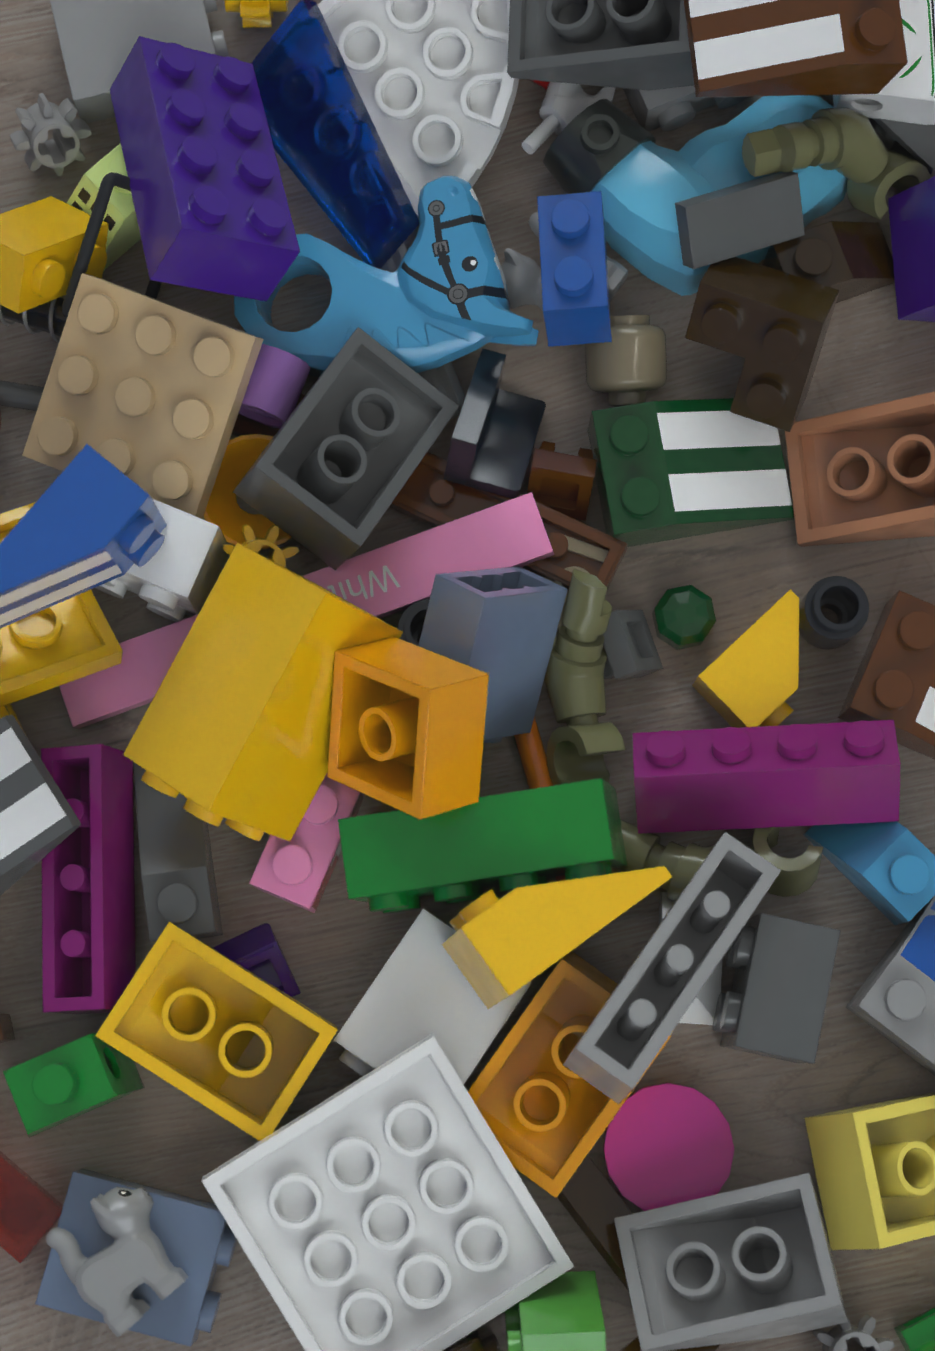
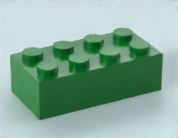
(497, 841)

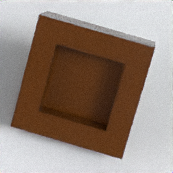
(562, 480)

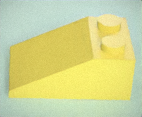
(876, 1172)

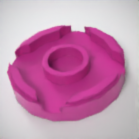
(668, 1146)

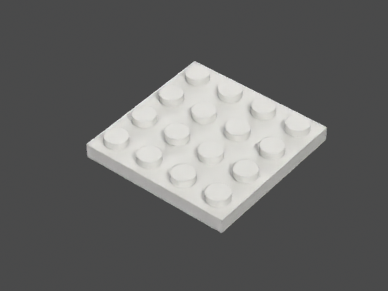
(388, 1214)

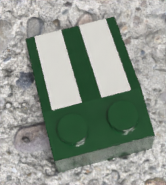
(686, 470)

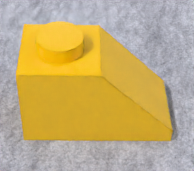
(757, 670)

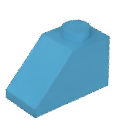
(881, 863)

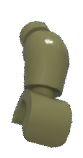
(837, 141)
(578, 686)
(682, 862)

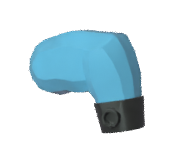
(644, 181)

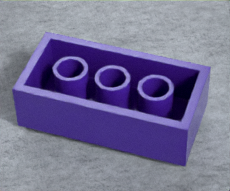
(202, 171)

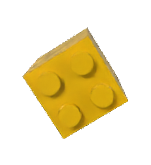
(251, 698)

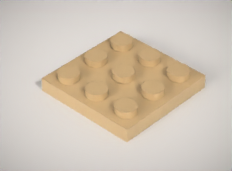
(144, 391)

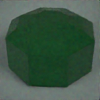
(683, 617)

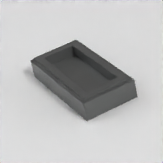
(739, 219)

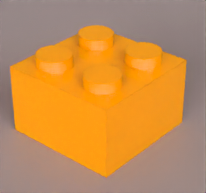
(407, 726)

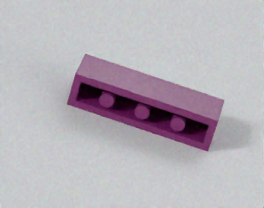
(766, 776)
(90, 884)

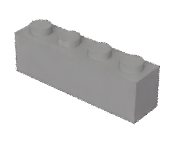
(672, 968)

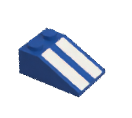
(77, 537)

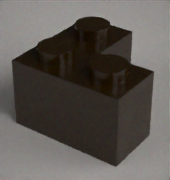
(770, 322)

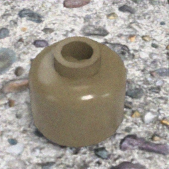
(630, 362)

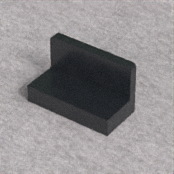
(493, 432)

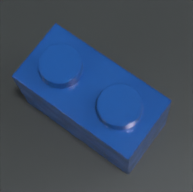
(574, 269)

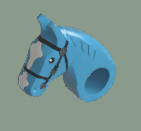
(427, 312)

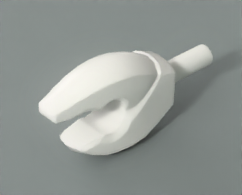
(559, 108)

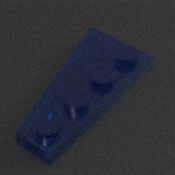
(330, 137)

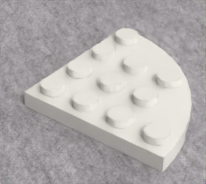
(429, 80)

